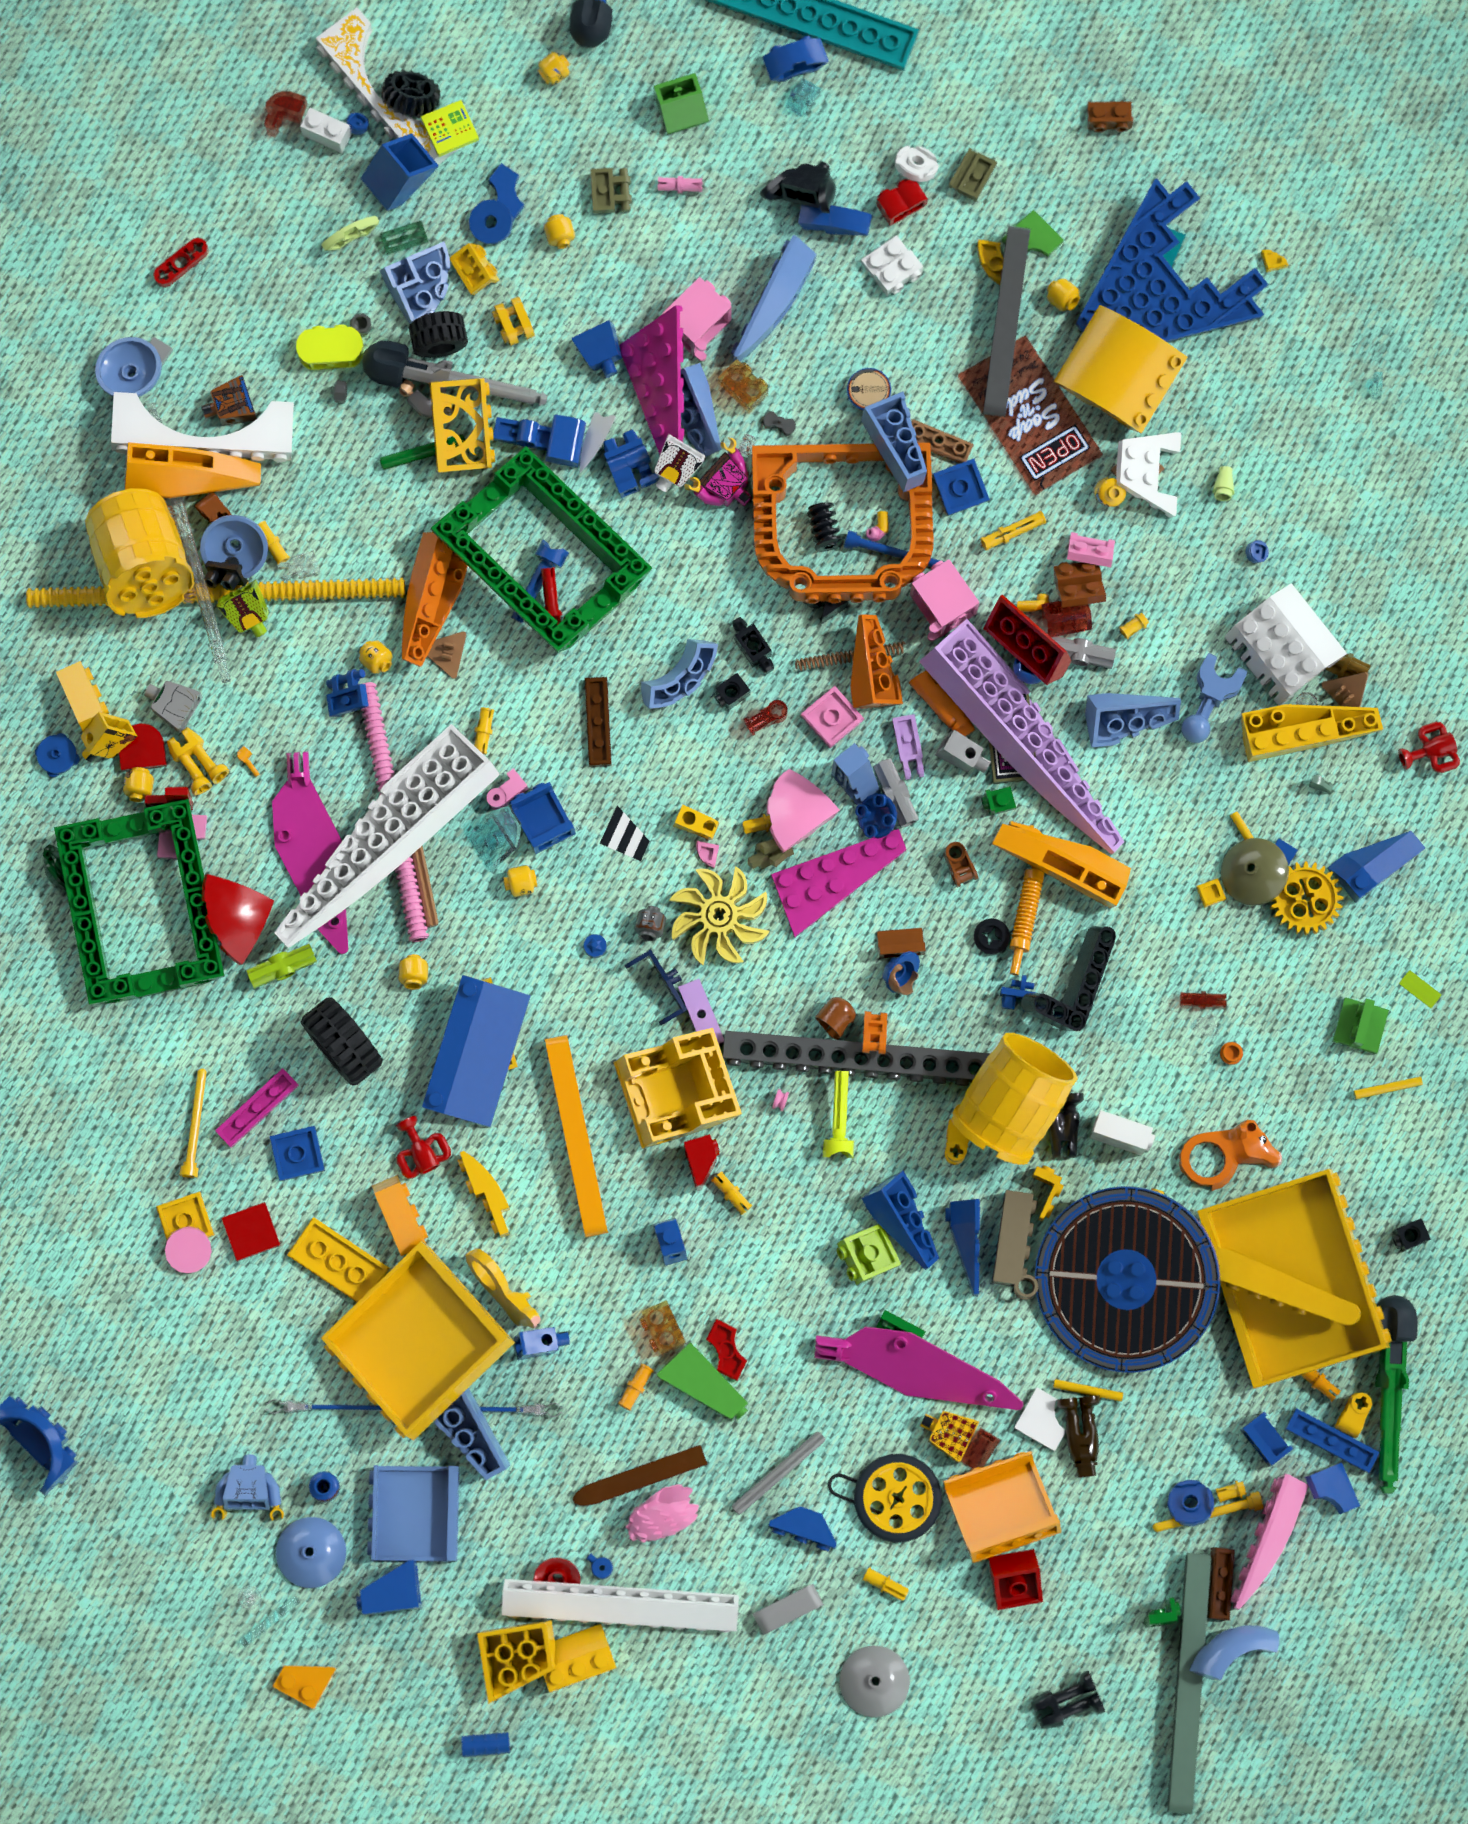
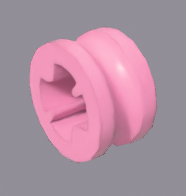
(780, 1100)

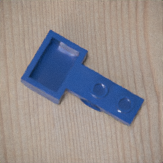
(561, 441)

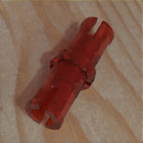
(1203, 1000)

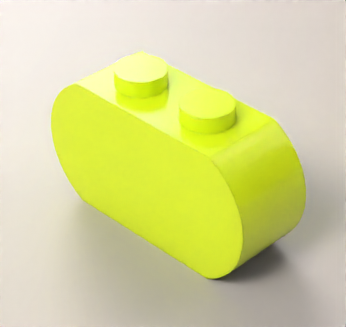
(330, 347)

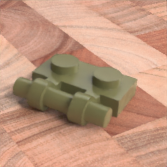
(603, 190)

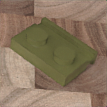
(973, 174)

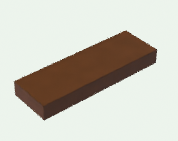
(1220, 1583)

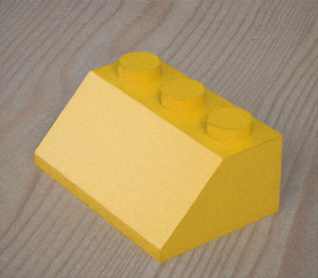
(580, 1658)

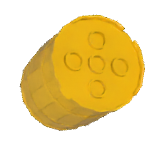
(138, 553)
(1014, 1098)

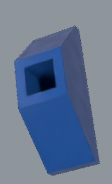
(805, 1526)

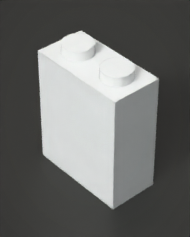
(1122, 1133)

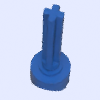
(549, 559)

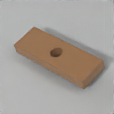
(951, 446)

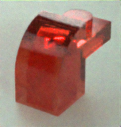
(284, 106)

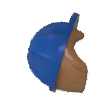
(901, 973)

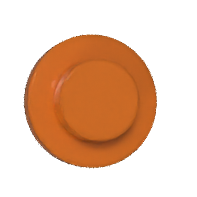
(1231, 1053)

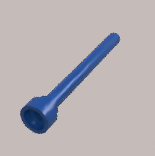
(854, 541)

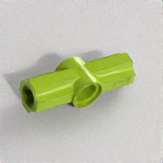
(281, 966)

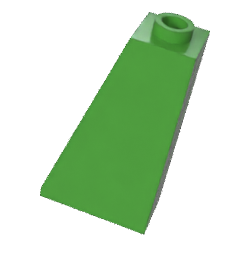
(701, 1381)

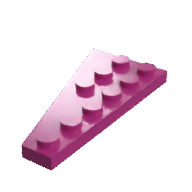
(824, 882)

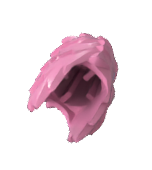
(662, 1514)

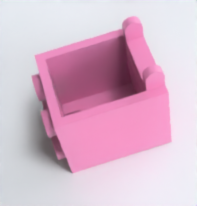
(702, 316)
(943, 598)

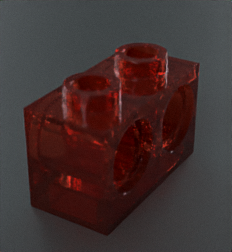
(1065, 620)

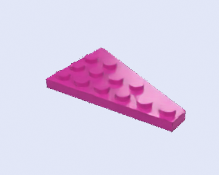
(654, 369)

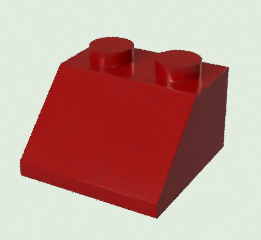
(701, 1157)
(1016, 1579)

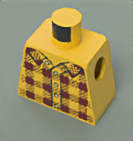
(950, 1433)

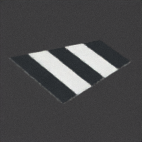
(624, 836)

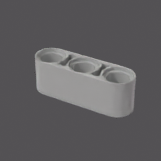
(788, 1609)

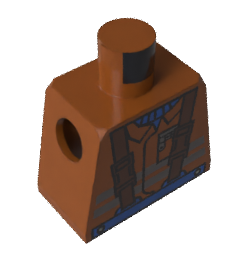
(231, 403)

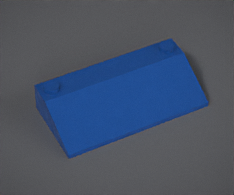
(476, 1051)

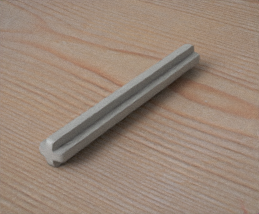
(778, 1473)

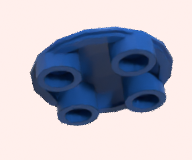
(876, 815)

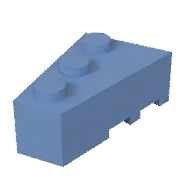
(855, 774)

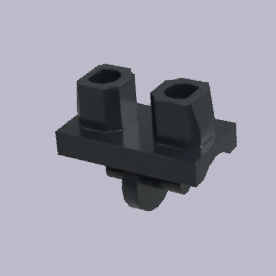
(227, 573)

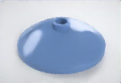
(127, 357)
(252, 544)
(327, 1557)

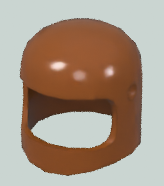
(837, 1014)

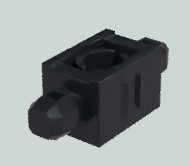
(743, 633)

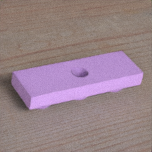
(695, 1002)

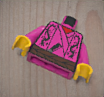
(723, 480)

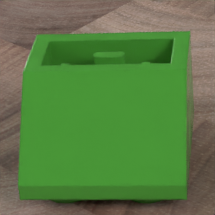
(681, 103)

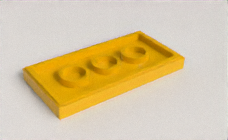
(337, 1260)

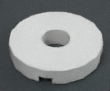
(905, 163)

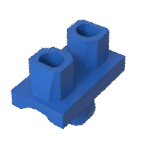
(1010, 995)

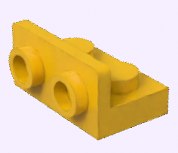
(474, 267)

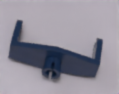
(668, 980)

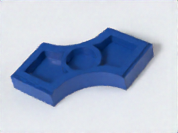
(504, 182)

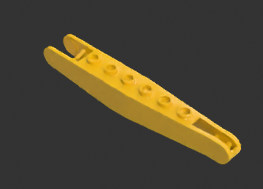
(1282, 1288)

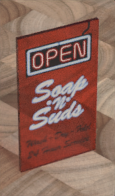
(1039, 423)

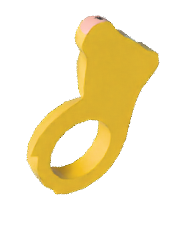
(495, 1283)

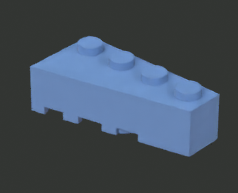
(895, 438)

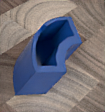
(795, 59)

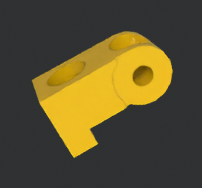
(696, 823)

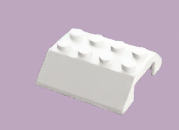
(1285, 643)

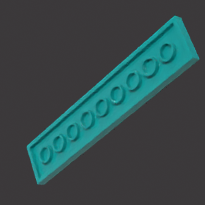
(836, 25)

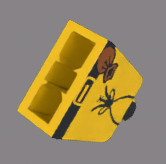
(106, 736)

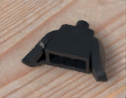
(804, 185)

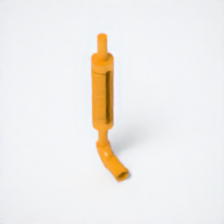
(1026, 910)

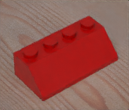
(1027, 641)

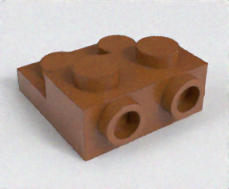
(1079, 584)

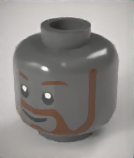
(650, 923)

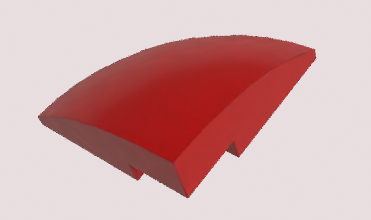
(234, 915)

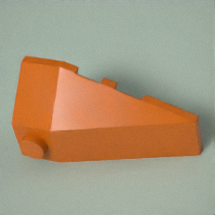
(872, 674)

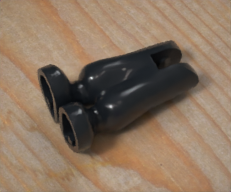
(1066, 1127)

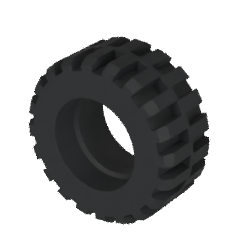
(341, 1041)

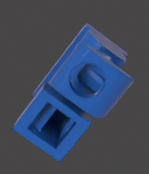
(625, 458)

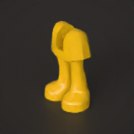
(194, 747)

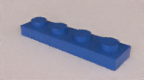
(1332, 1440)

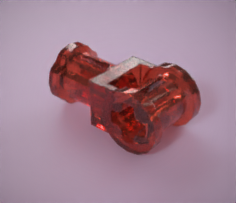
(766, 717)

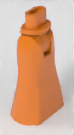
(941, 703)

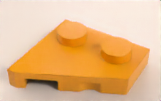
(304, 1682)

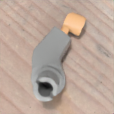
(418, 401)

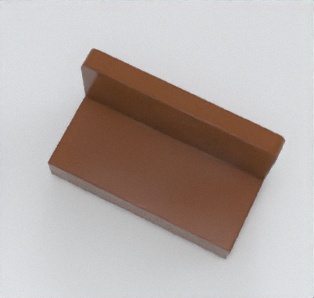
(896, 942)

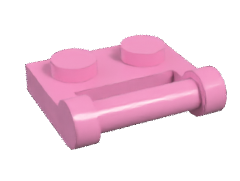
(1090, 550)

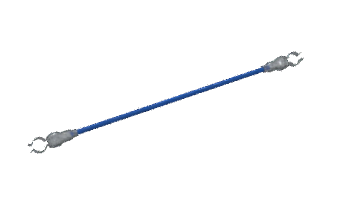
(292, 1406)

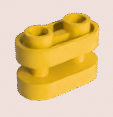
(502, 316)

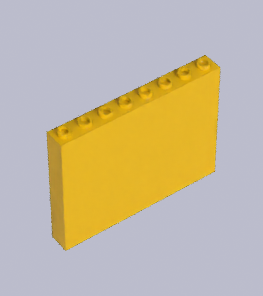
(1308, 1236)

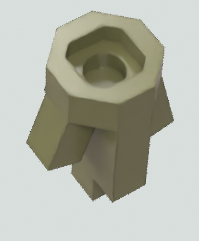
(768, 854)

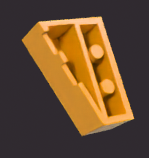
(399, 1214)

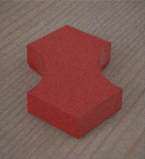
(730, 1360)

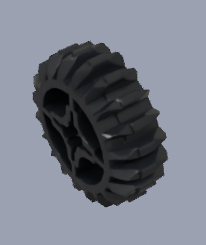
(410, 93)

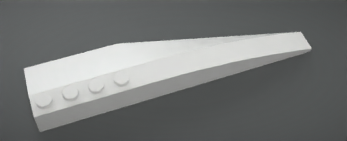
(396, 826)

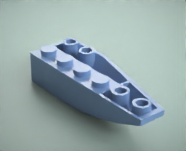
(778, 296)

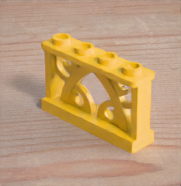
(442, 449)

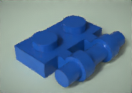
(348, 699)

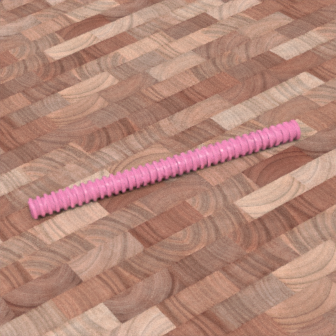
(384, 773)

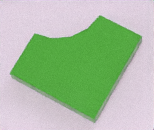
(1042, 235)

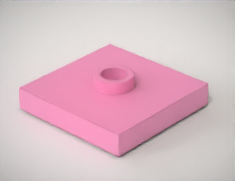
(832, 717)

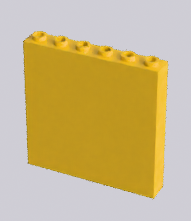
(416, 1341)

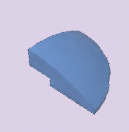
(419, 281)

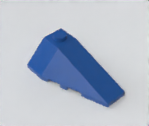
(896, 1212)

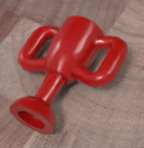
(1435, 748)
(420, 1150)

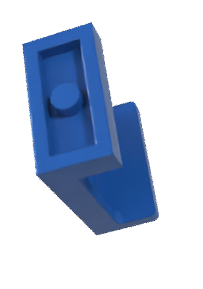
(542, 817)

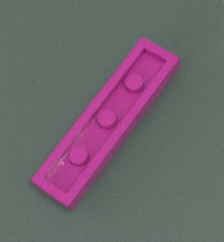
(257, 1108)

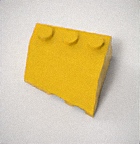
(515, 1656)

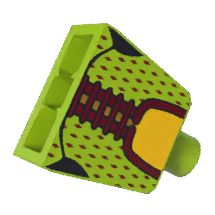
(245, 608)

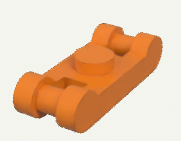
(875, 1031)

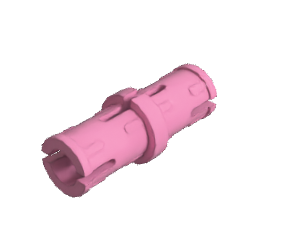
(680, 184)

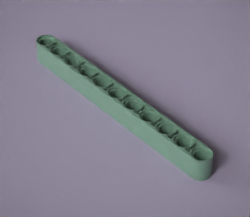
(1188, 1684)

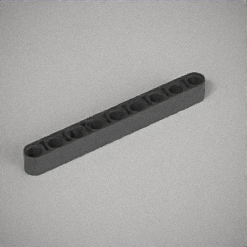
(1006, 321)

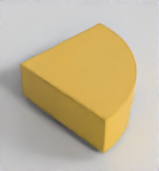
(1273, 261)

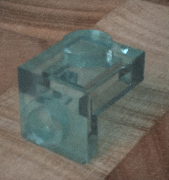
(802, 97)

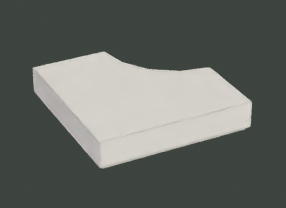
(1039, 1420)

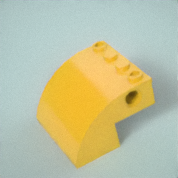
(1120, 368)
(677, 1088)

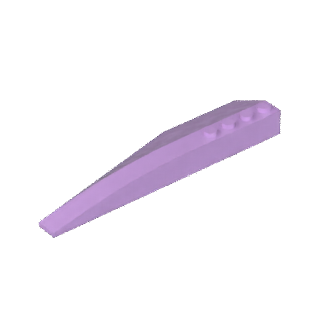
(995, 704)

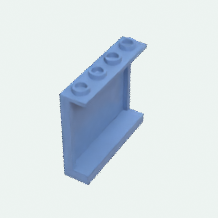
(414, 1513)

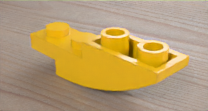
(483, 1184)

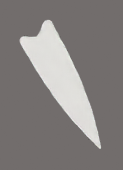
(595, 437)

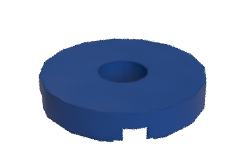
(478, 219)
(1190, 1516)

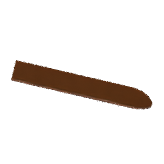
(640, 1476)

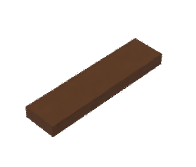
(598, 721)

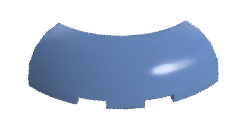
(683, 678)
(1229, 1645)

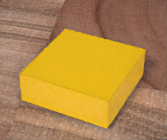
(1211, 893)

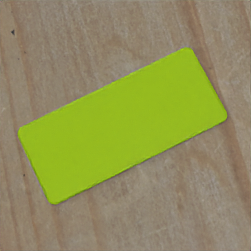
(1420, 989)

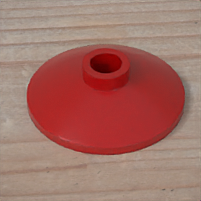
(549, 1567)

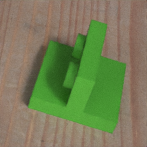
(1360, 1025)

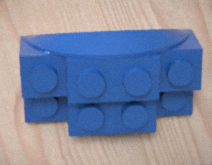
(40, 1439)

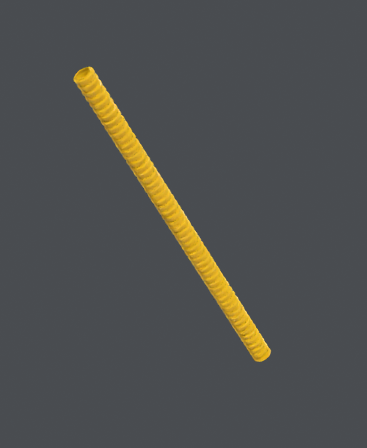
(269, 591)

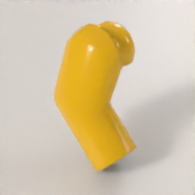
(1033, 605)

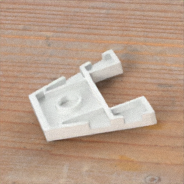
(1139, 468)

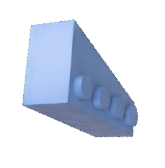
(472, 1435)

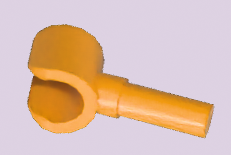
(243, 755)

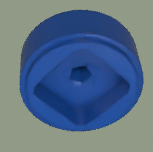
(358, 123)
(1257, 551)
(595, 946)

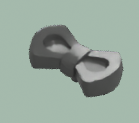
(786, 425)

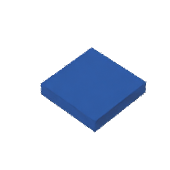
(960, 487)
(297, 1153)

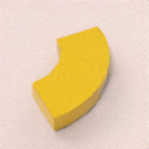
(991, 259)

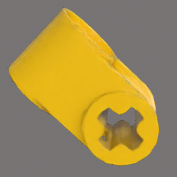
(957, 1140)
(1353, 1418)

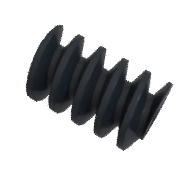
(822, 526)

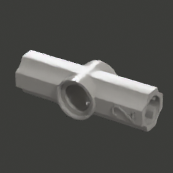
(1084, 652)
(897, 791)

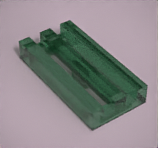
(407, 245)

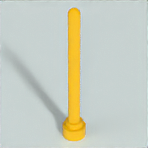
(189, 1167)
(1252, 1502)

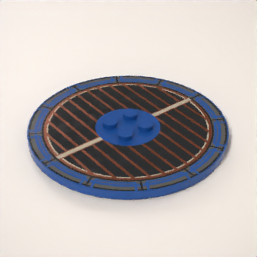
(1127, 1279)

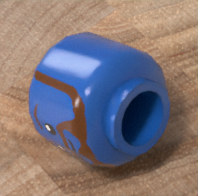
(320, 1479)

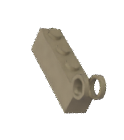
(1012, 1242)

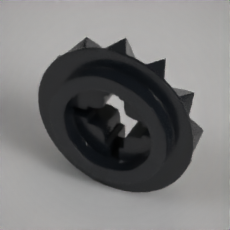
(987, 926)

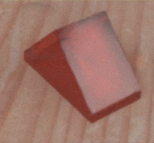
(980, 1449)

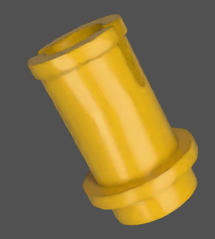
(1134, 625)
(1231, 1491)

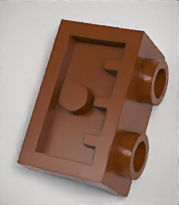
(1109, 116)

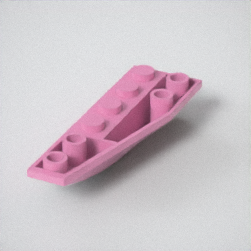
(1271, 1535)

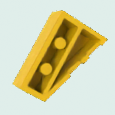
(81, 693)

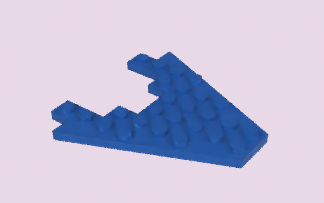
(1148, 289)

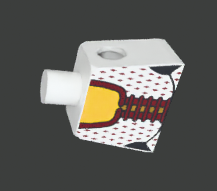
(676, 463)

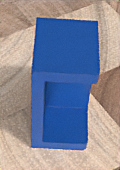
(1266, 1439)

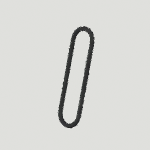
(852, 1501)

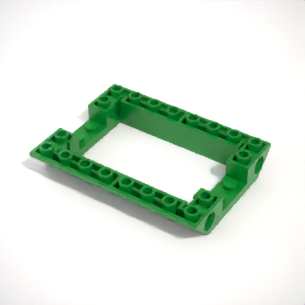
(529, 471)
(71, 843)

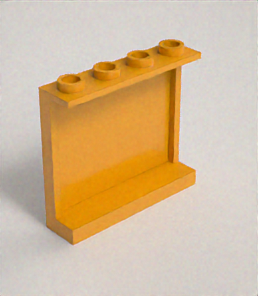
(1001, 1506)

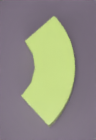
(349, 233)

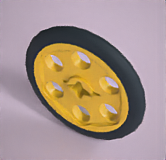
(916, 1472)

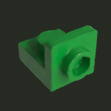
(998, 801)

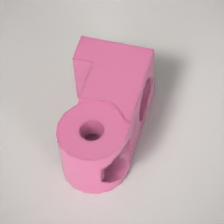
(505, 793)

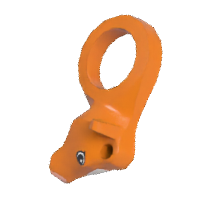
(1239, 1146)

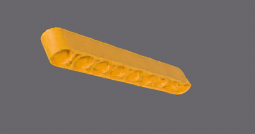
(576, 1136)

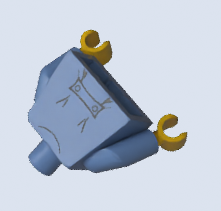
(247, 1488)

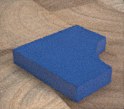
(1334, 1487)

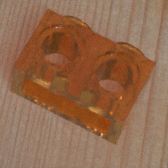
(739, 389)
(668, 1326)

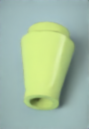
(1224, 486)

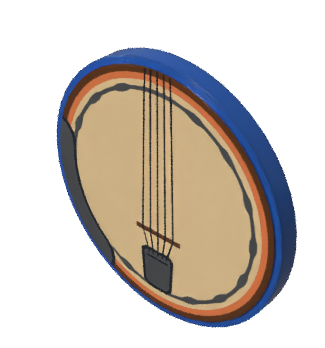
(868, 387)

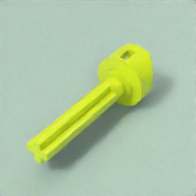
(838, 1142)

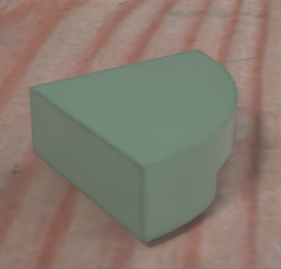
(1318, 783)

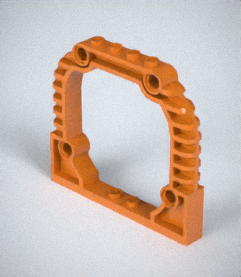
(772, 468)

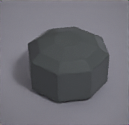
(361, 323)
(340, 391)

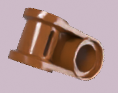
(211, 507)
(960, 865)

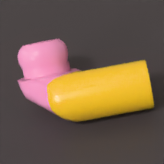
(880, 529)

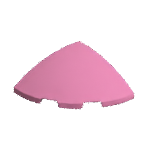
(797, 809)

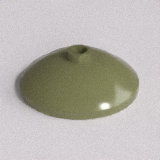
(1267, 878)

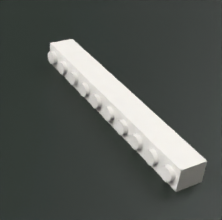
(620, 1605)

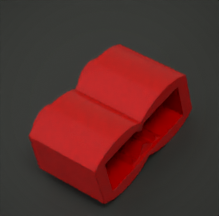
(901, 201)

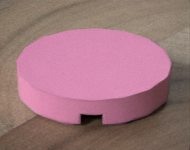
(188, 1249)

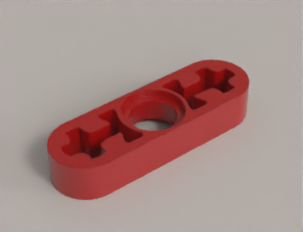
(181, 253)

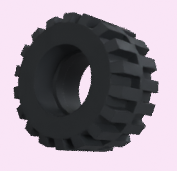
(438, 334)

